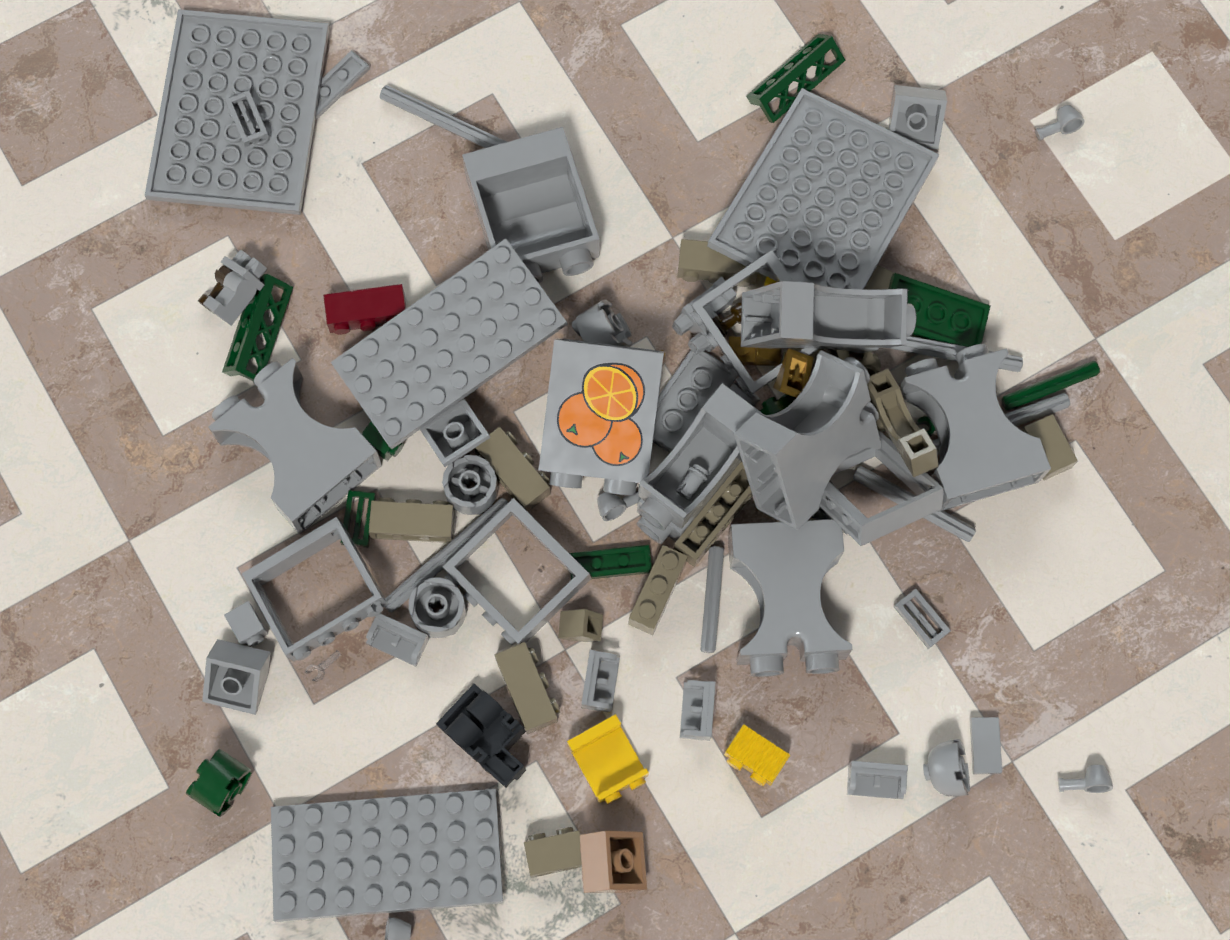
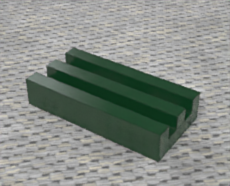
(348, 513)

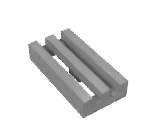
(254, 137)
(913, 624)

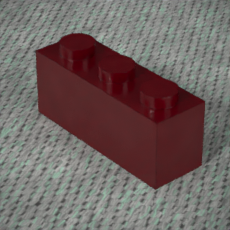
(363, 308)

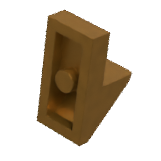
(754, 355)

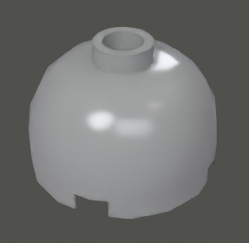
(948, 769)

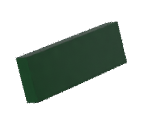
(615, 561)

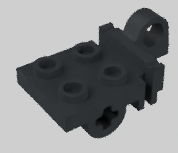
(485, 733)

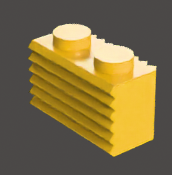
(756, 756)

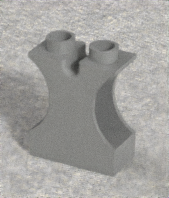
(825, 317)
(706, 443)
(978, 444)
(801, 447)
(309, 460)
(787, 576)

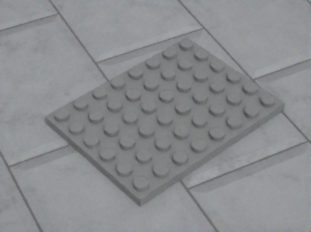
(196, 141)
(824, 196)

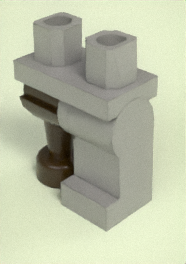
(234, 286)
(686, 321)

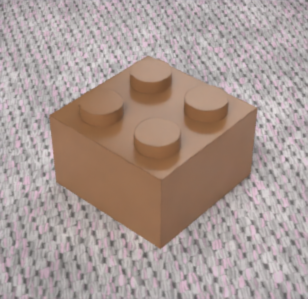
(613, 862)

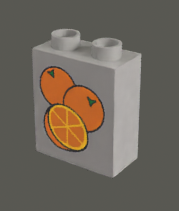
(600, 414)

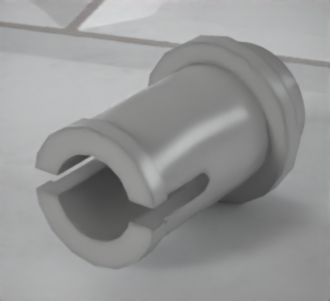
(692, 481)

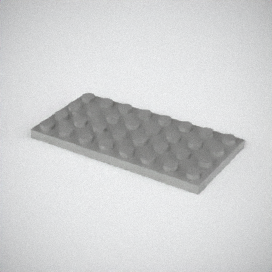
(449, 343)
(385, 855)

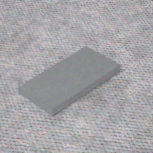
(686, 395)

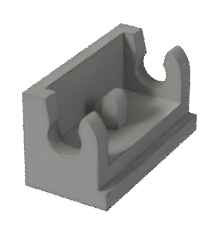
(397, 639)
(600, 681)
(697, 710)
(877, 780)

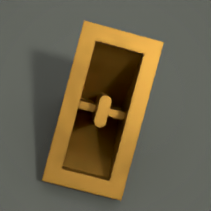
(794, 373)

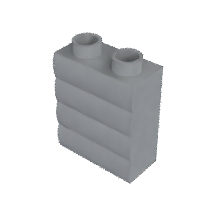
(534, 201)

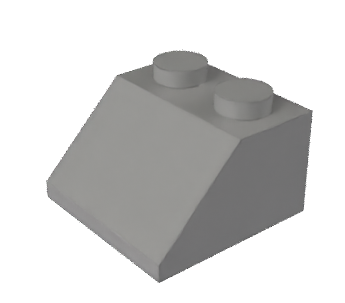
(918, 114)
(454, 433)
(235, 676)

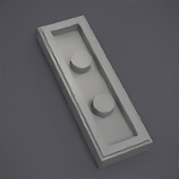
(340, 80)

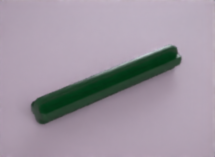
(1050, 385)

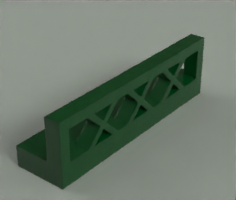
(793, 68)
(248, 329)

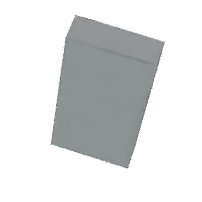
(985, 745)

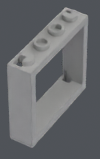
(717, 339)
(869, 529)
(295, 554)
(580, 579)

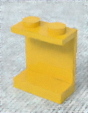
(607, 760)

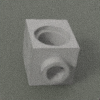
(246, 625)

